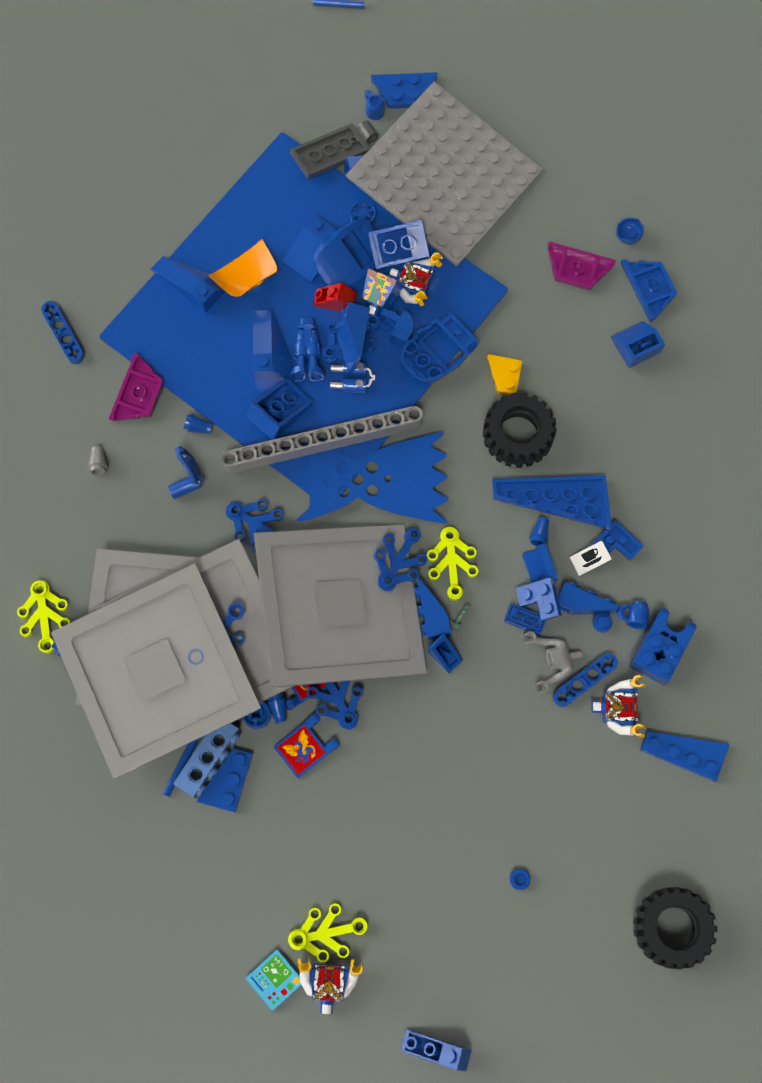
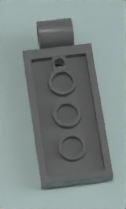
(333, 148)

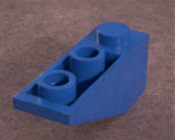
(581, 602)
(434, 616)
(436, 1050)

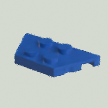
(402, 89)
(651, 286)

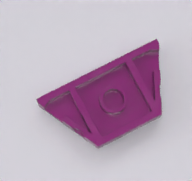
(577, 266)
(137, 393)

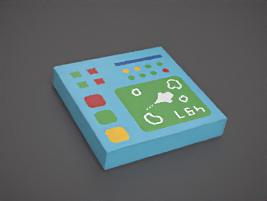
(274, 980)

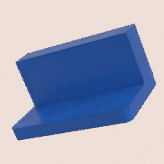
(539, 564)

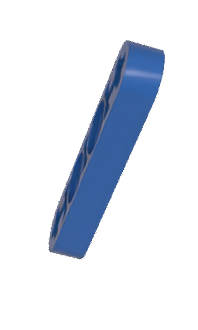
(63, 332)
(585, 680)

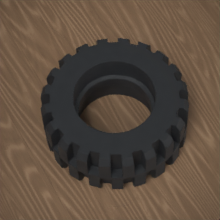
(526, 408)
(702, 924)

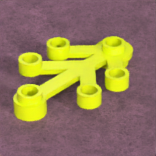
(451, 560)
(42, 613)
(323, 934)

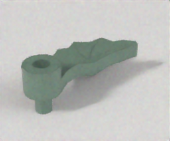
(455, 626)

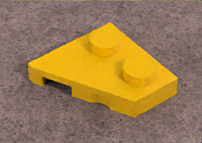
(505, 373)

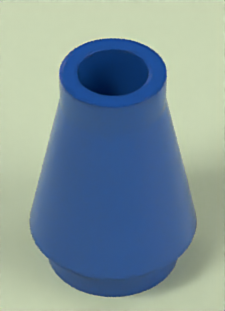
(197, 425)
(540, 532)
(277, 706)

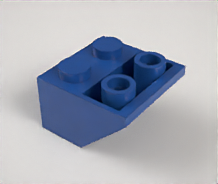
(638, 343)

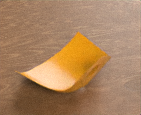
(246, 271)

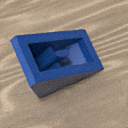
(444, 653)

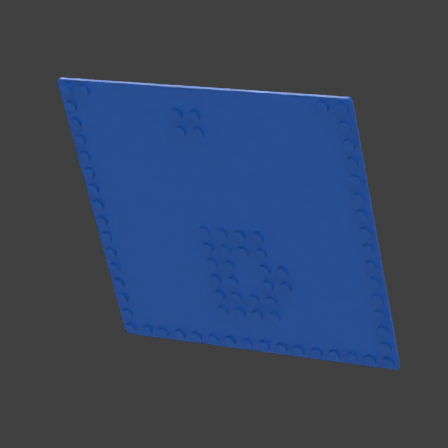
(210, 354)

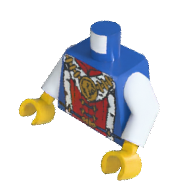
(417, 278)
(621, 707)
(328, 982)

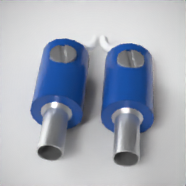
(352, 385)

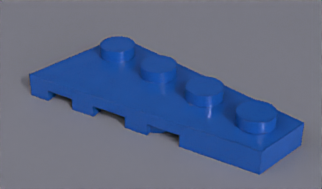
(691, 754)

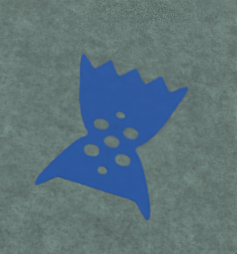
(407, 494)

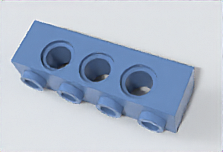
(196, 762)

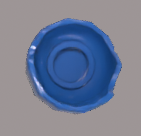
(630, 231)

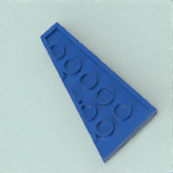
(570, 497)

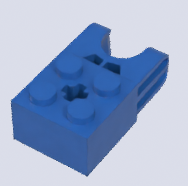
(666, 644)

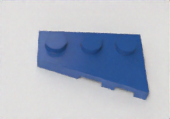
(228, 782)

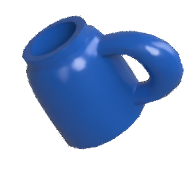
(374, 106)
(637, 616)

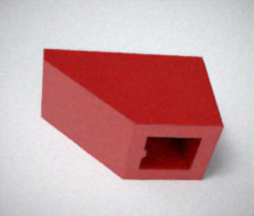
(334, 297)

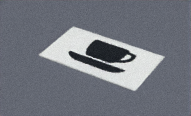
(590, 558)

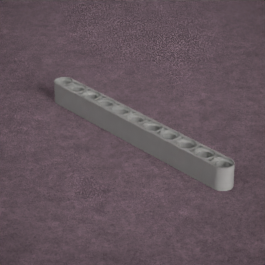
(315, 446)

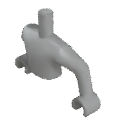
(557, 658)

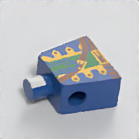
(381, 290)

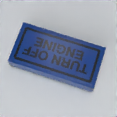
(524, 619)

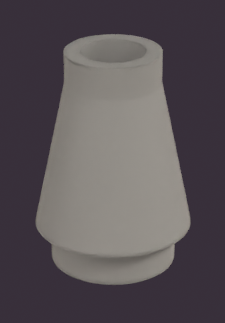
(97, 461)

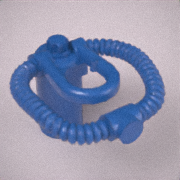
(190, 483)

